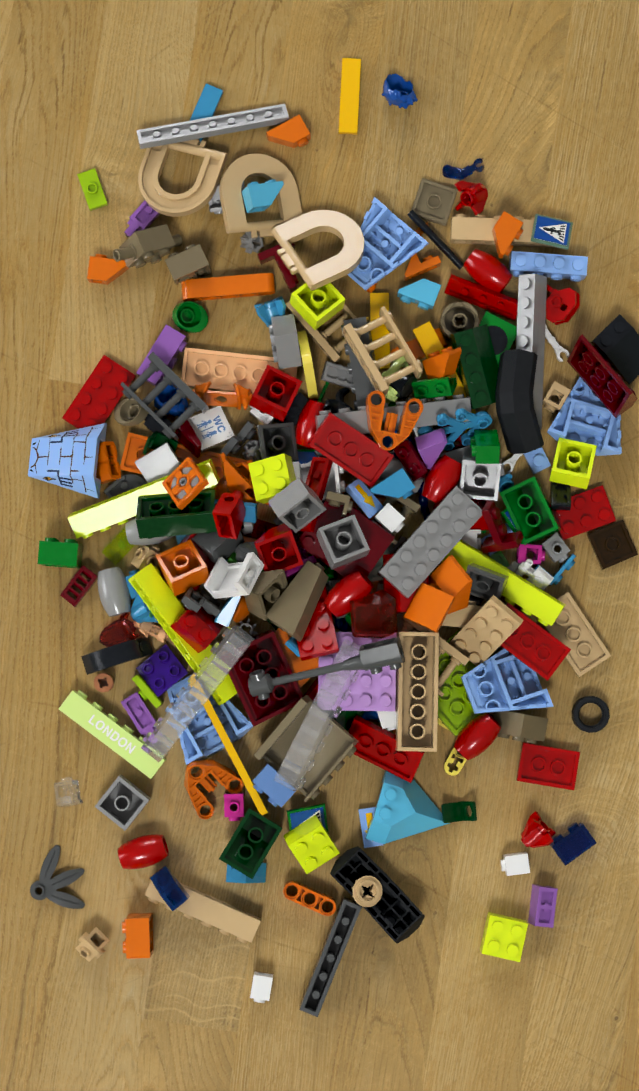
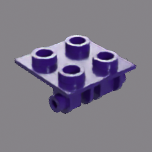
(162, 670)

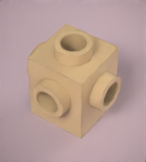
(145, 556)
(92, 944)

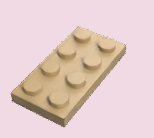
(486, 631)
(578, 635)

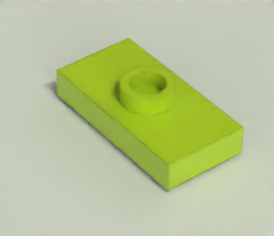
(92, 189)
(146, 692)

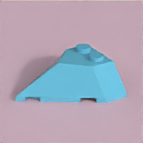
(402, 811)

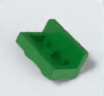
(434, 387)

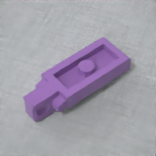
(141, 219)
(139, 713)

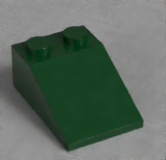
(250, 843)

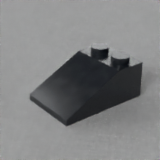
(620, 347)

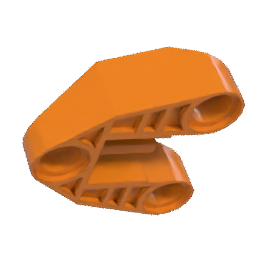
(375, 417)
(220, 772)

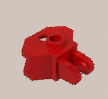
(558, 302)

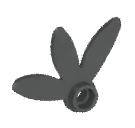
(50, 885)

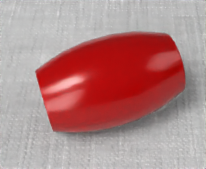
(487, 270)
(306, 422)
(441, 479)
(347, 589)
(477, 736)
(143, 851)

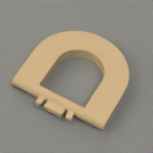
(191, 200)
(232, 200)
(312, 223)

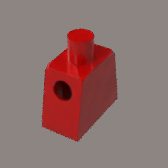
(229, 514)

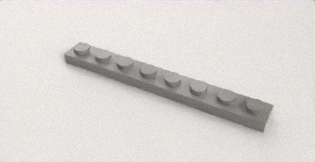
(212, 126)

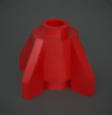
(473, 196)
(537, 832)

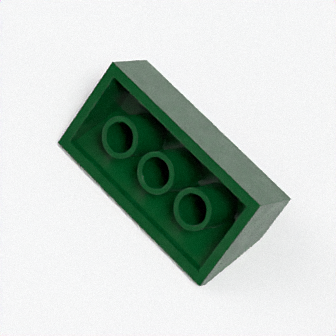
(477, 365)
(161, 517)

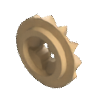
(375, 890)

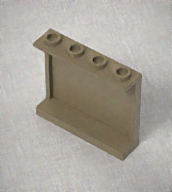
(335, 749)

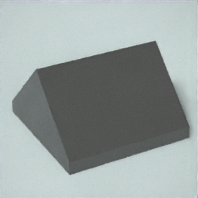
(277, 439)
(216, 546)
(486, 582)

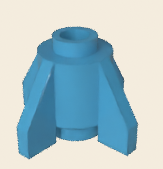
(270, 309)
(140, 612)

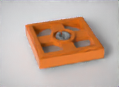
(185, 483)

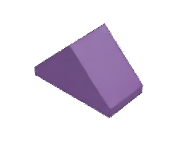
(431, 446)

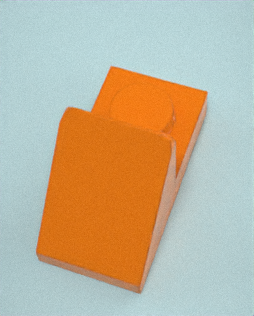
(416, 268)

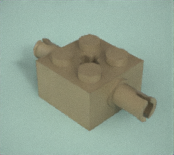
(147, 246)

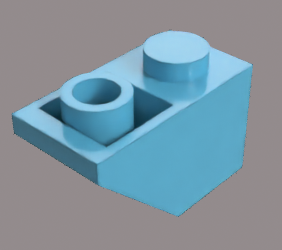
(260, 196)
(421, 293)

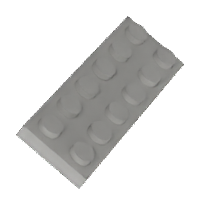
(431, 542)

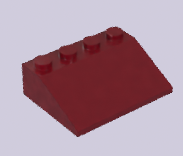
(601, 377)
(375, 535)
(267, 655)

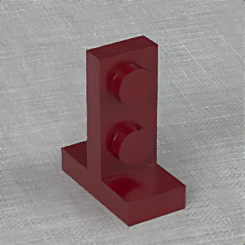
(270, 254)
(499, 537)

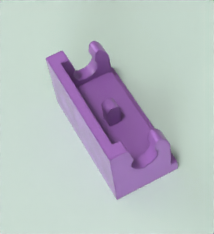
(542, 906)

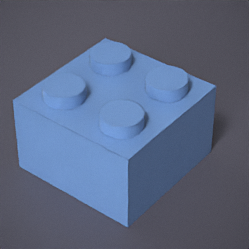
(265, 783)

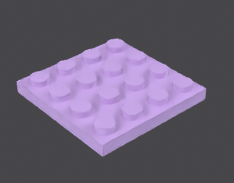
(370, 690)

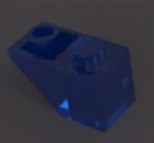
(169, 888)

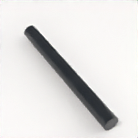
(435, 239)

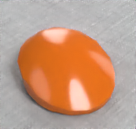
(241, 611)

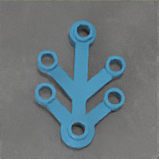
(477, 421)

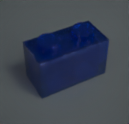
(572, 843)

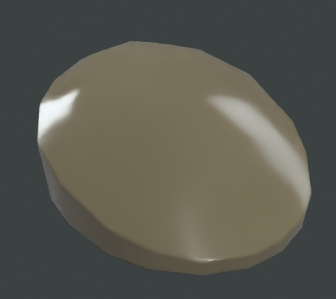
(129, 412)

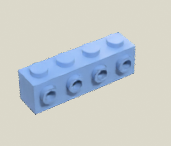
(549, 265)

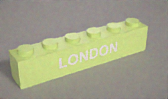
(110, 732)

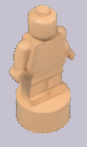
(149, 628)

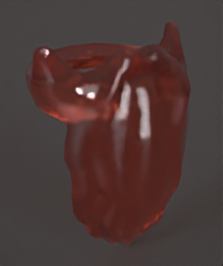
(118, 632)

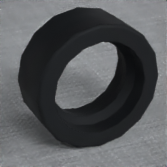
(604, 719)

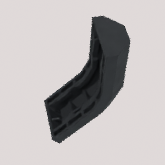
(516, 402)
(395, 910)

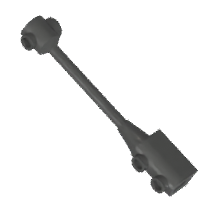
(370, 657)

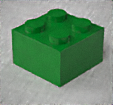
(60, 554)

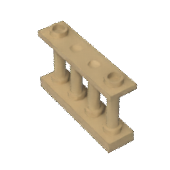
(321, 337)
(371, 366)
(444, 647)

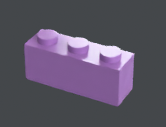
(166, 348)

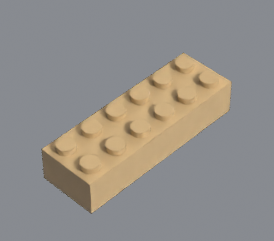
(418, 692)

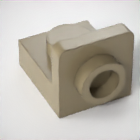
(337, 499)

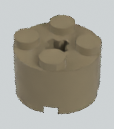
(454, 313)

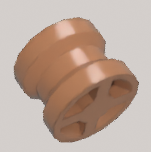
(106, 683)

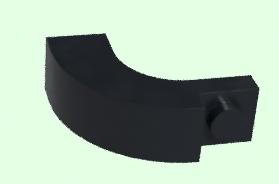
(117, 655)

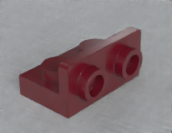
(411, 460)

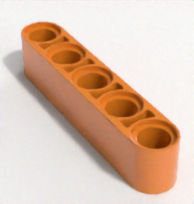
(228, 287)

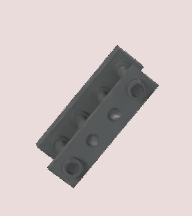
(168, 379)

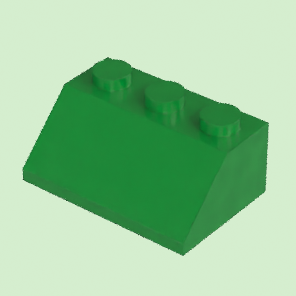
(530, 510)

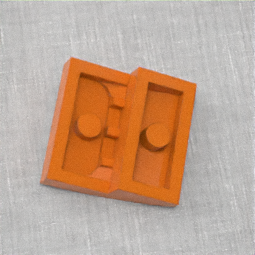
(429, 607)

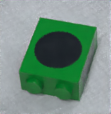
(501, 333)

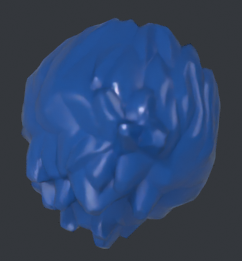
(398, 91)
(165, 396)

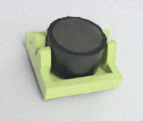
(401, 388)

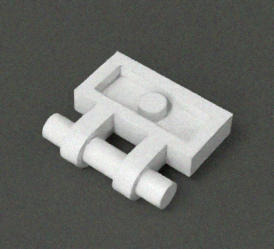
(537, 577)

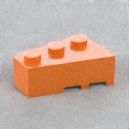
(293, 660)

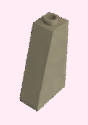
(298, 601)

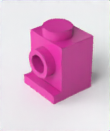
(522, 550)
(237, 799)

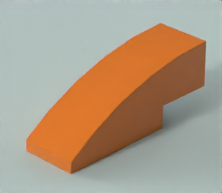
(236, 479)

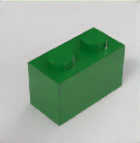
(485, 447)

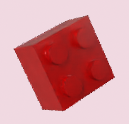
(275, 393)

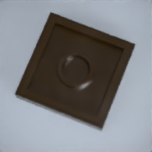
(612, 544)

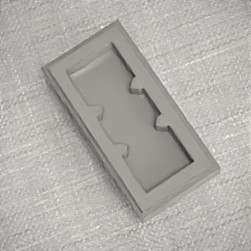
(337, 375)

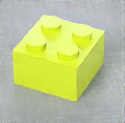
(317, 305)
(572, 463)
(271, 476)
(311, 844)
(504, 937)

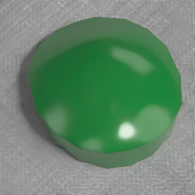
(190, 317)

